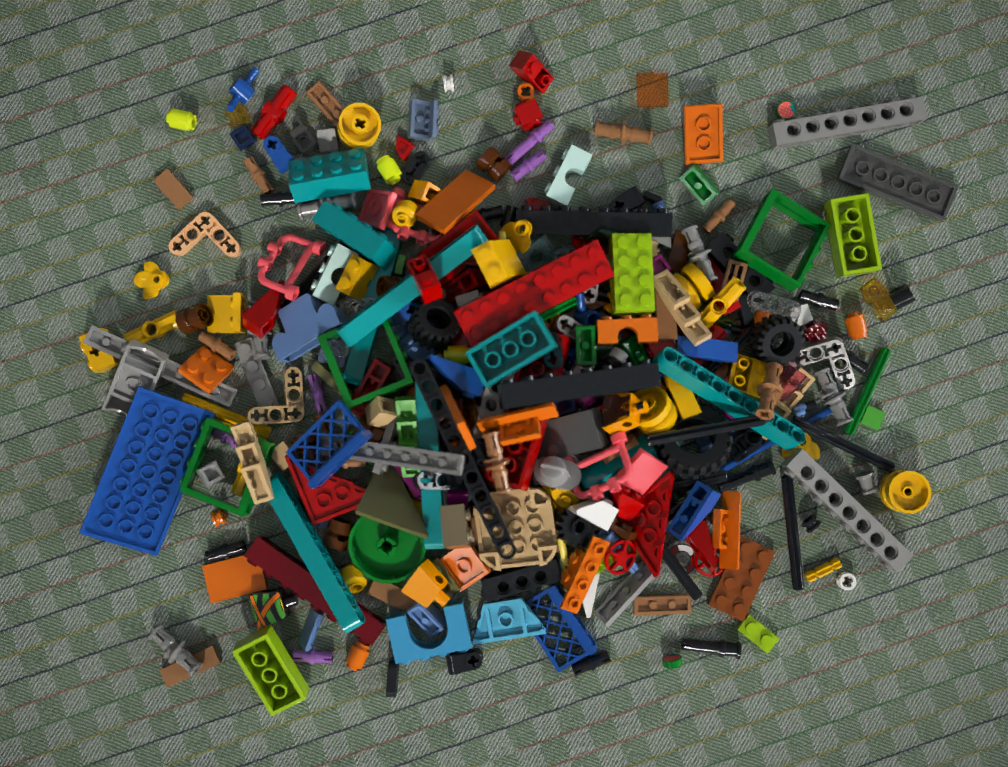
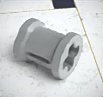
(866, 483)

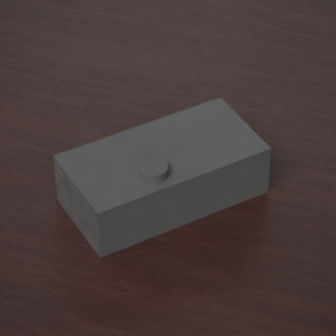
(574, 434)

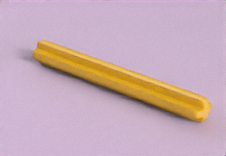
(224, 413)

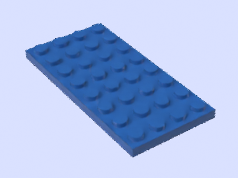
(145, 472)

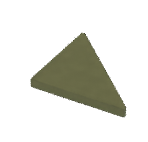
(390, 504)

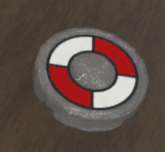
(684, 555)

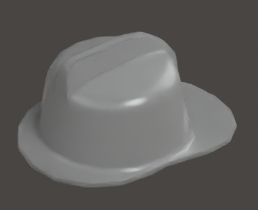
(557, 473)

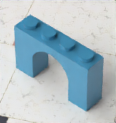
(409, 648)

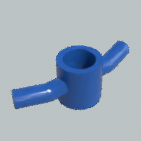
(242, 90)
(583, 314)

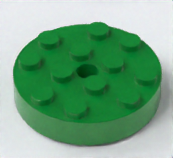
(383, 562)

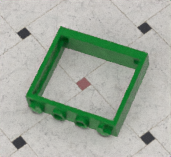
(796, 212)
(385, 391)
(195, 460)

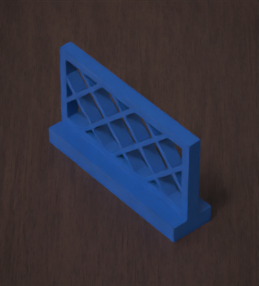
(342, 454)
(573, 622)

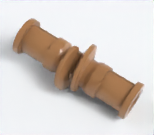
(623, 132)
(769, 391)
(497, 462)

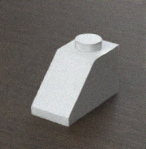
(597, 512)

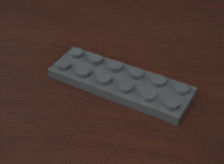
(897, 183)

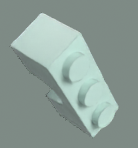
(574, 161)
(324, 287)

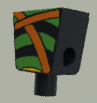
(271, 606)

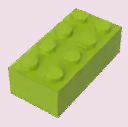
(852, 235)
(633, 270)
(271, 670)

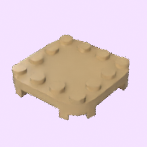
(530, 524)

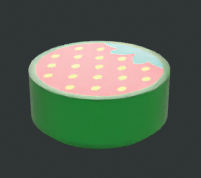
(785, 110)
(672, 661)

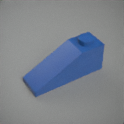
(709, 350)
(460, 377)
(693, 510)

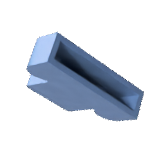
(302, 323)

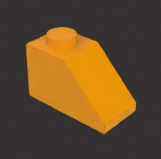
(423, 191)

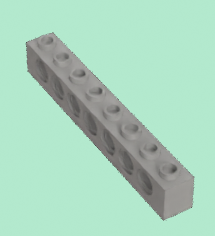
(914, 114)
(896, 557)

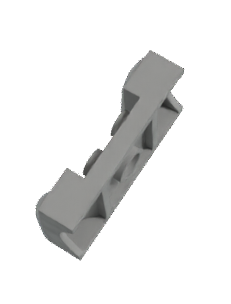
(139, 366)

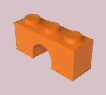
(644, 327)

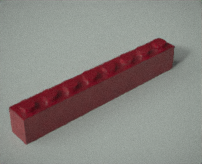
(296, 576)

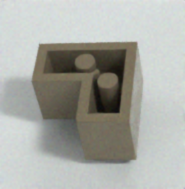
(455, 526)

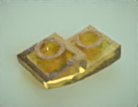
(878, 297)

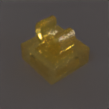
(238, 116)

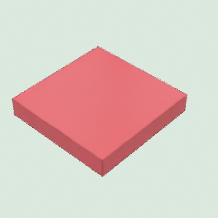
(377, 208)
(645, 471)

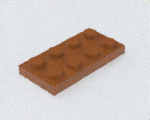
(738, 588)

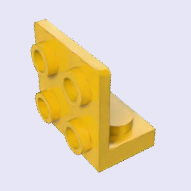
(227, 313)

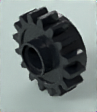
(574, 536)

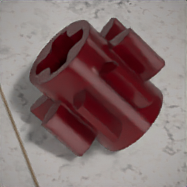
(815, 331)

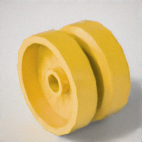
(359, 115)
(695, 284)
(661, 412)
(905, 491)

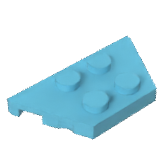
(507, 620)

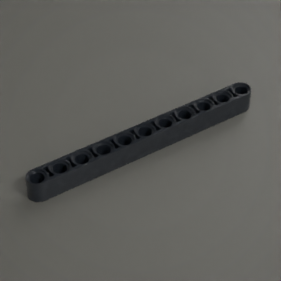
(470, 466)

